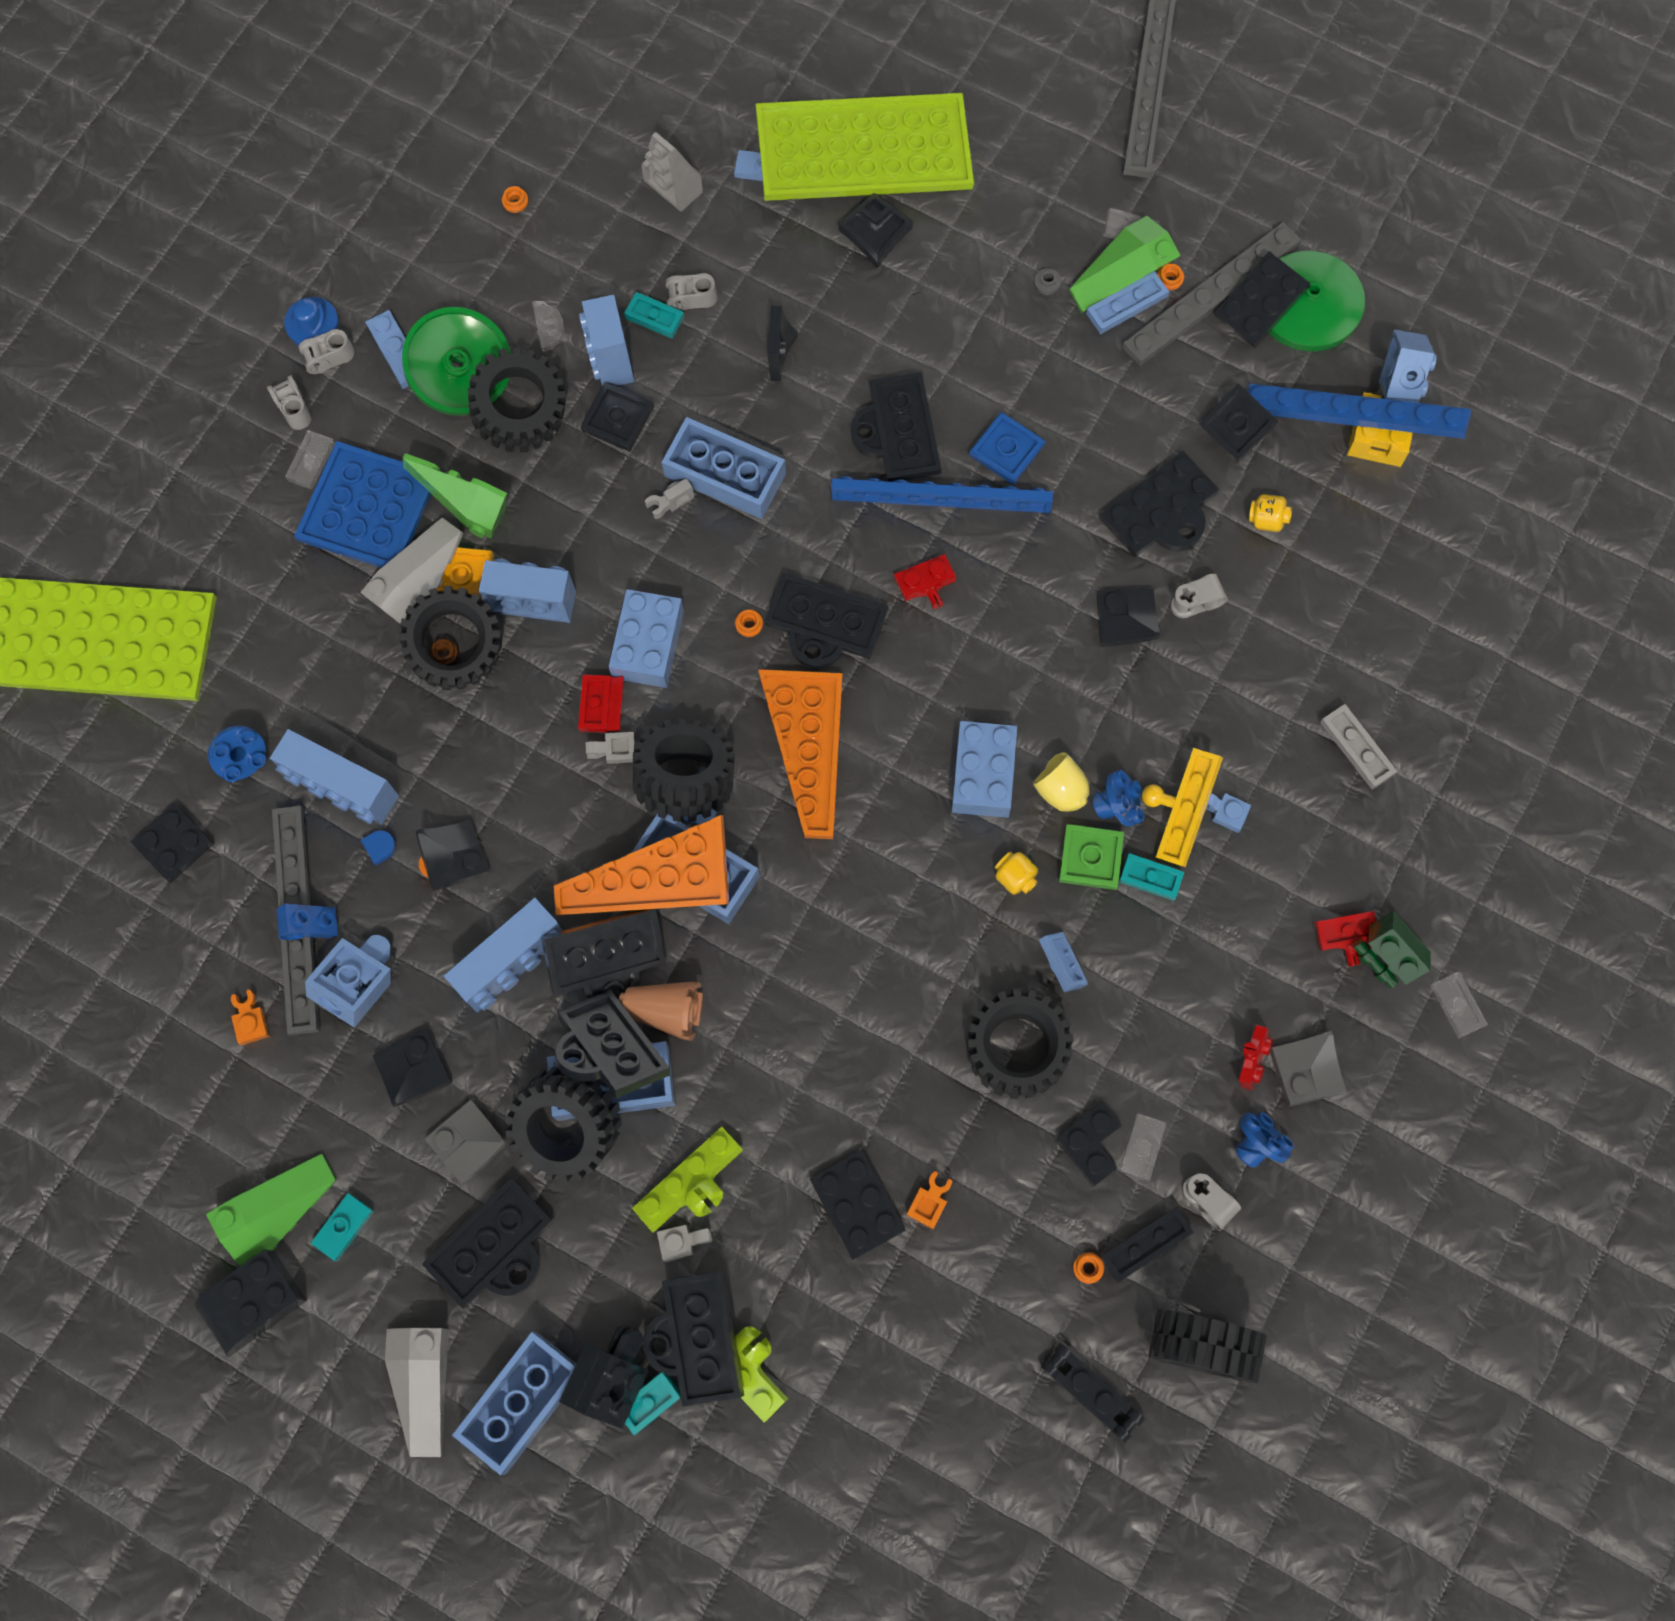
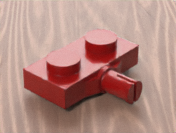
(926, 580)
(1343, 932)
(1254, 1052)

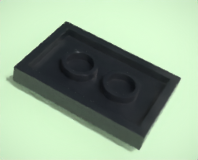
(1262, 299)
(857, 1205)

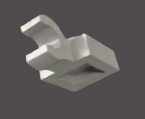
(674, 497)
(617, 748)
(678, 1242)

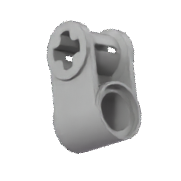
(689, 291)
(325, 351)
(289, 400)
(1201, 594)
(1213, 1202)

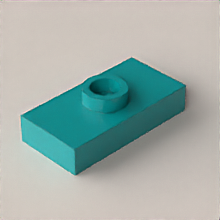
(654, 315)
(1151, 877)
(342, 1227)
(652, 1402)

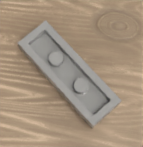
(1358, 747)

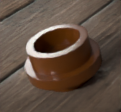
(441, 645)

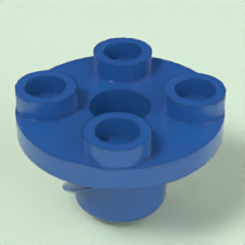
(309, 319)
(236, 753)
(1120, 799)
(1262, 1141)

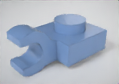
(1228, 811)

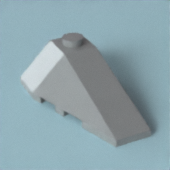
(670, 173)
(414, 570)
(418, 1380)

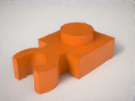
(250, 1022)
(928, 1204)

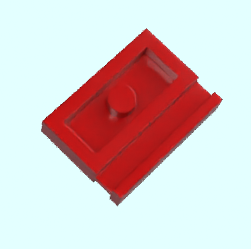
(601, 703)

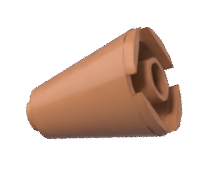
(666, 1007)

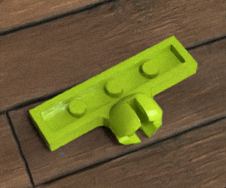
(690, 1182)
(759, 1390)

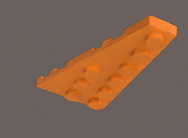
(807, 727)
(666, 874)

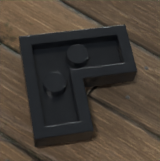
(1083, 1141)

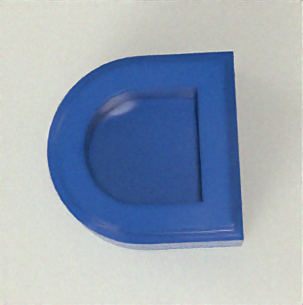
(379, 846)

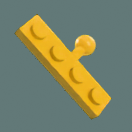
(1186, 807)

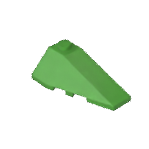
(1129, 257)
(472, 503)
(270, 1210)

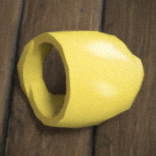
(1063, 784)

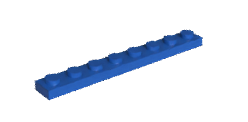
(1363, 411)
(950, 495)

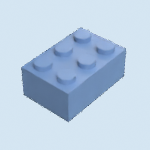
(606, 341)
(528, 590)
(646, 638)
(984, 769)

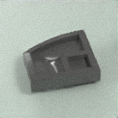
(1308, 1069)
(466, 1142)

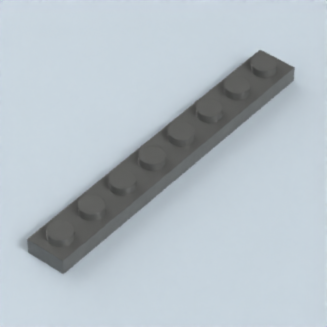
(1149, 88)
(1206, 296)
(294, 889)

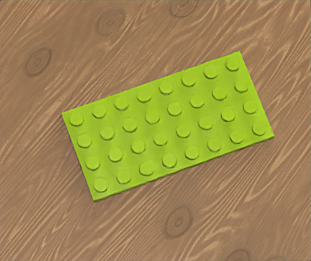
(864, 146)
(104, 638)

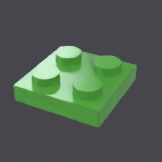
(1091, 857)

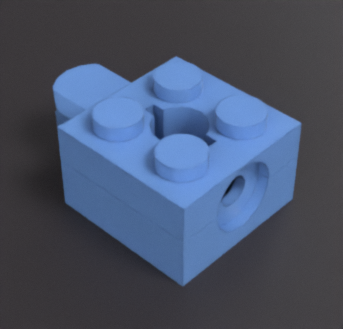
(1407, 367)
(349, 968)

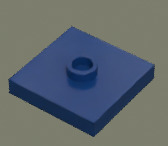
(1007, 448)

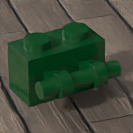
(1399, 949)

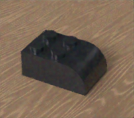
(249, 1301)

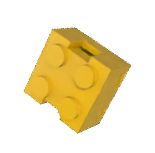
(1379, 444)

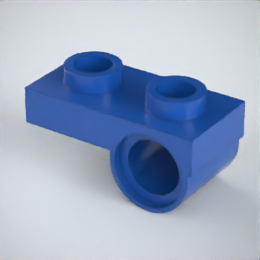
(306, 921)

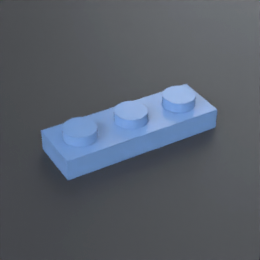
(1127, 302)
(390, 341)

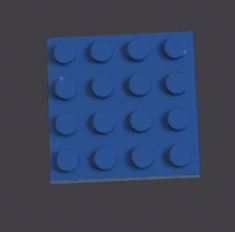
(363, 507)

